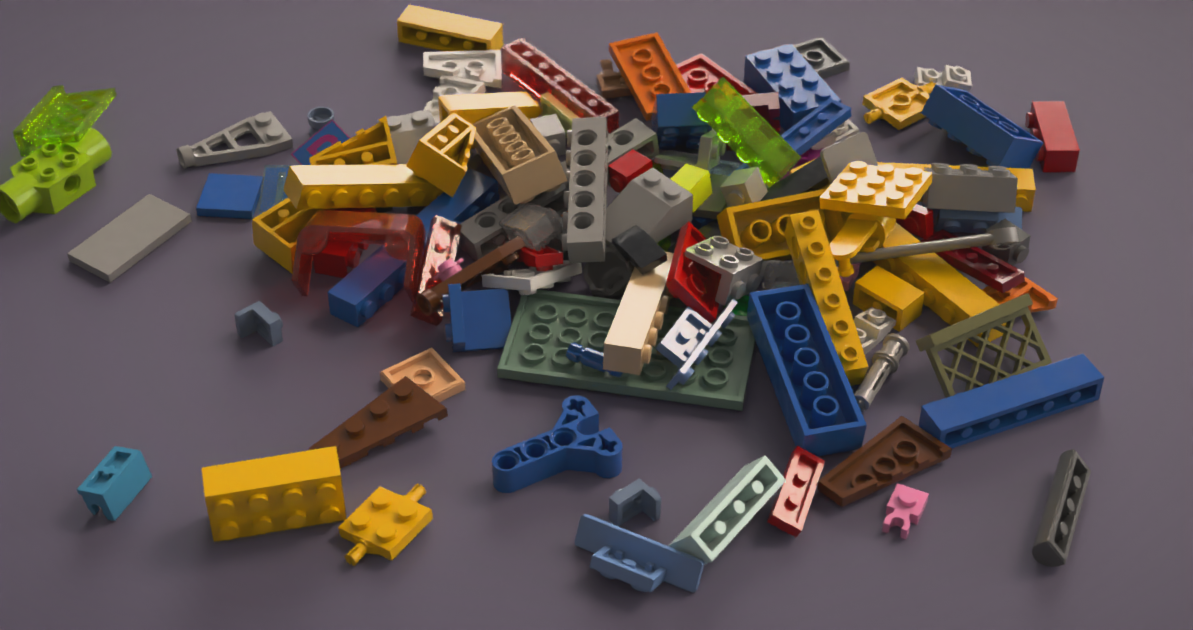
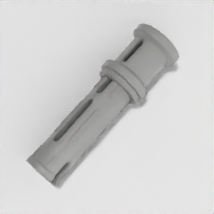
(884, 363)

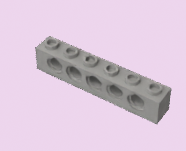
(587, 190)

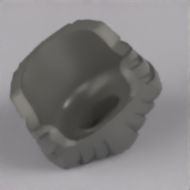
(609, 277)

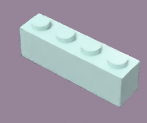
(729, 510)

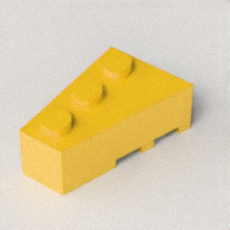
(366, 148)
(444, 154)
(278, 229)

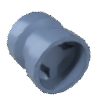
(318, 118)

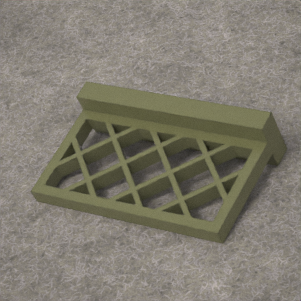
(983, 324)

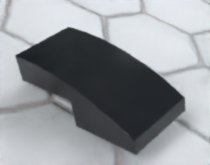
(640, 249)

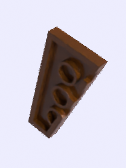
(883, 460)

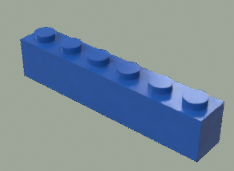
(1012, 401)

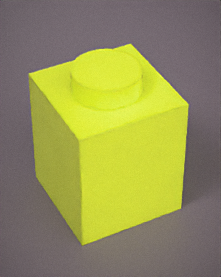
(696, 182)

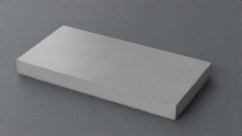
(129, 238)

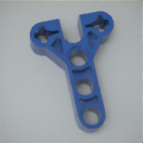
(570, 445)

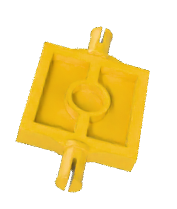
(897, 103)
(385, 523)

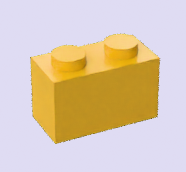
(890, 294)

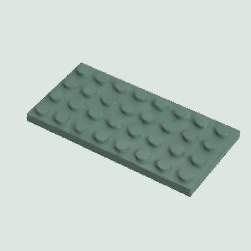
(553, 320)

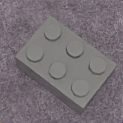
(971, 188)

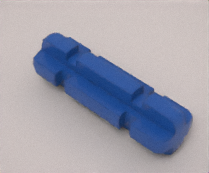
(588, 357)

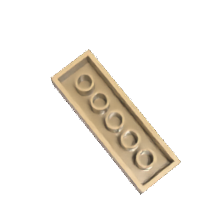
(517, 155)

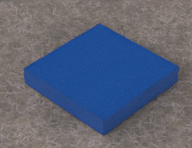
(230, 196)

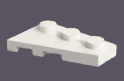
(471, 65)
(530, 280)

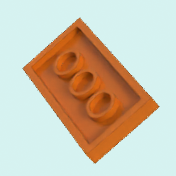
(647, 69)

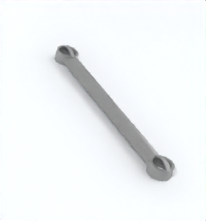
(993, 238)

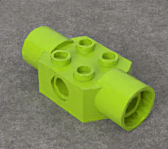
(53, 177)

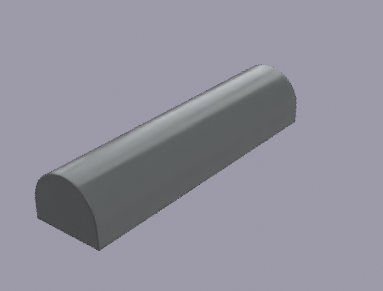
(1061, 510)

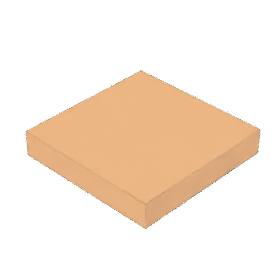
(428, 372)

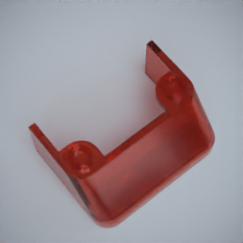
(399, 233)

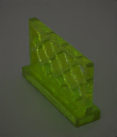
(61, 118)

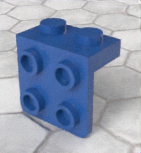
(476, 318)

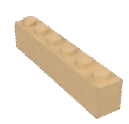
(638, 320)

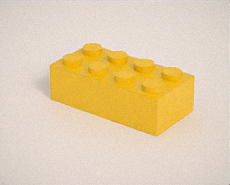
(763, 223)
(274, 493)

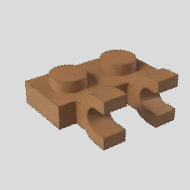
(611, 83)

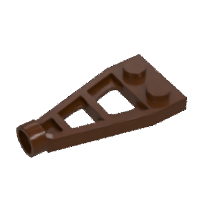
(494, 262)

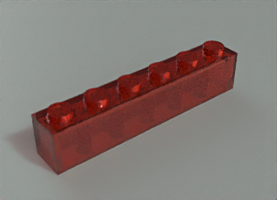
(541, 75)

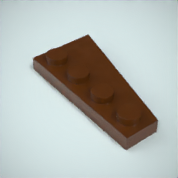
(378, 423)

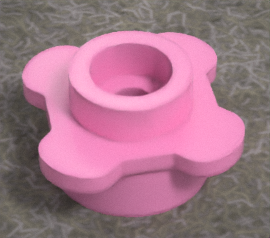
(448, 269)

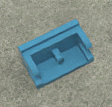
(115, 482)

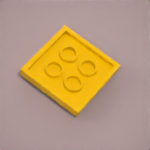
(876, 190)

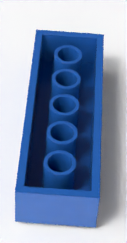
(805, 370)

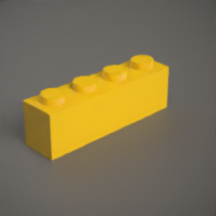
(447, 30)

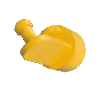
(859, 234)

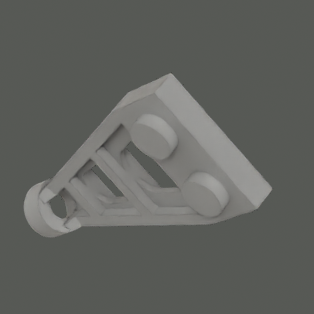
(263, 126)

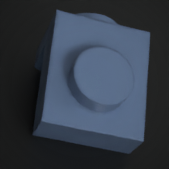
(260, 319)
(632, 500)

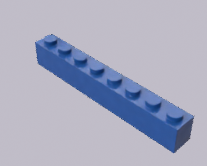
(382, 276)

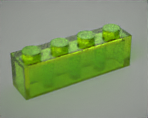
(746, 131)

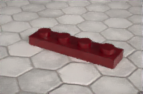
(980, 265)

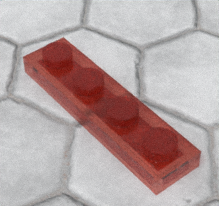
(440, 246)

